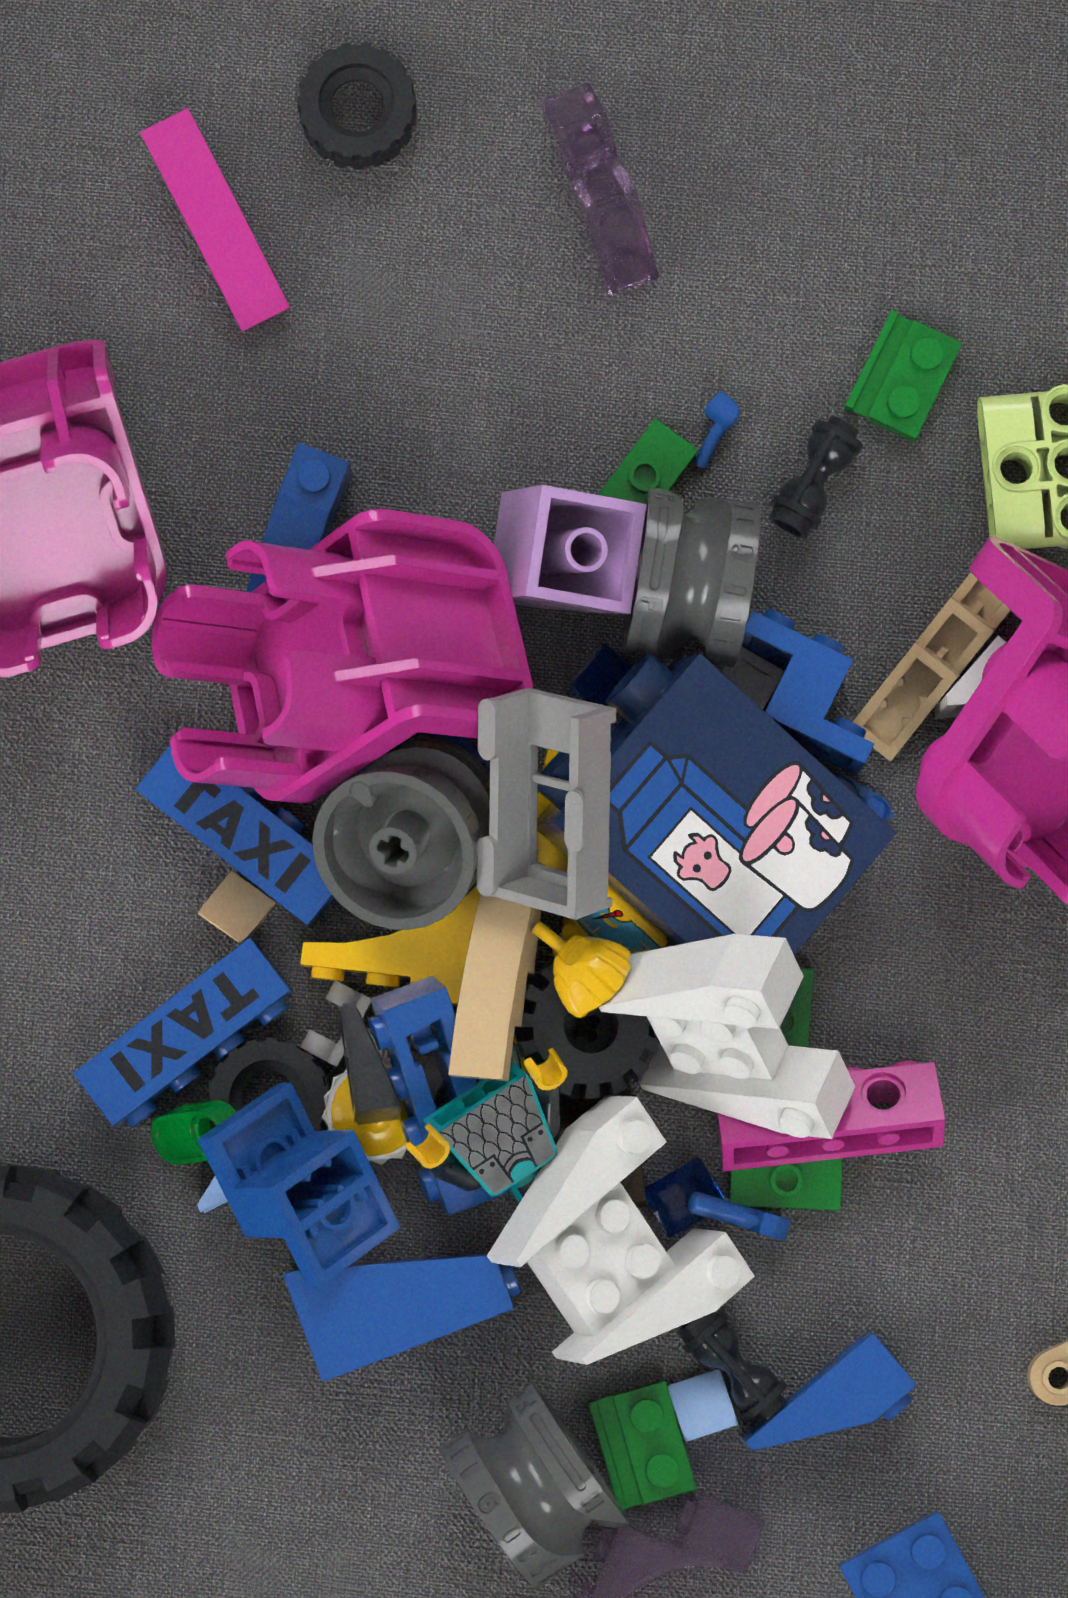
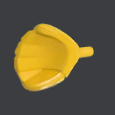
(585, 969)

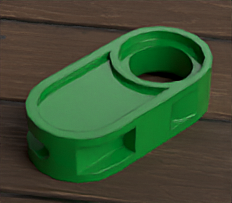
(177, 1132)

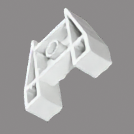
(721, 1037)
(599, 1250)

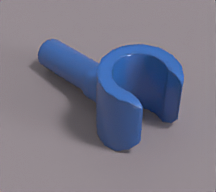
(724, 414)

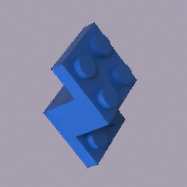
(807, 689)
(299, 1184)
(912, 1564)

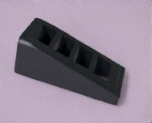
(369, 1083)

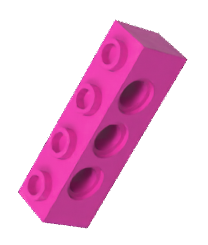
(864, 1130)

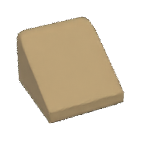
(237, 908)

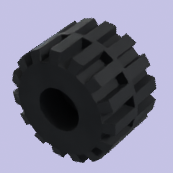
(595, 1065)

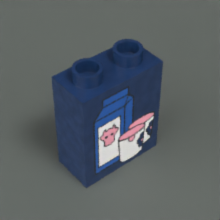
(720, 811)

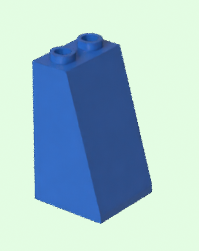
(397, 1305)

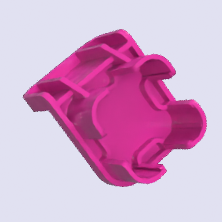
(72, 509)
(343, 650)
(1004, 760)

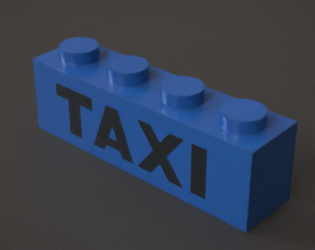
(245, 835)
(183, 1034)

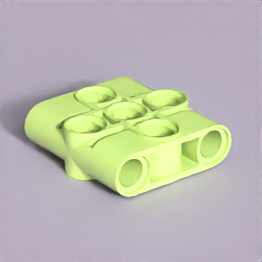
(1012, 433)

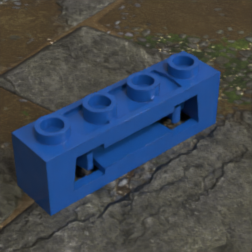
(407, 1013)

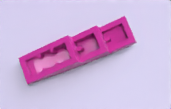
(214, 219)

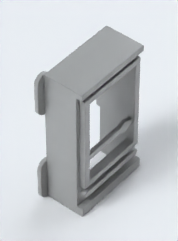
(507, 858)

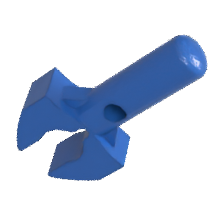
(739, 1215)

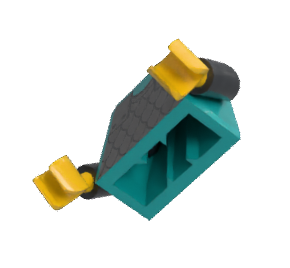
(497, 1130)

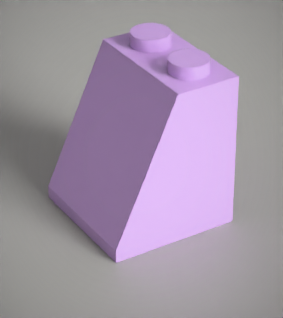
(570, 548)

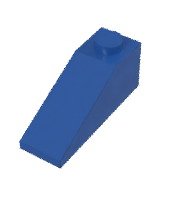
(306, 501)
(844, 1394)

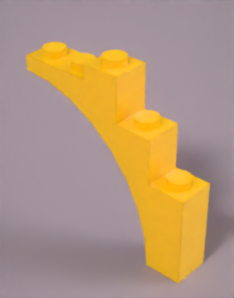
(418, 952)

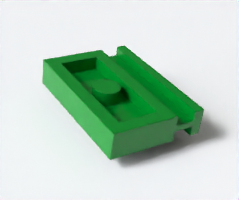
(902, 376)
(642, 1445)

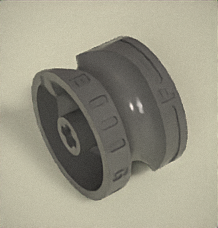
(693, 577)
(405, 834)
(533, 1487)

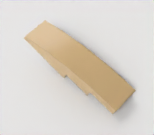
(931, 666)
(493, 988)

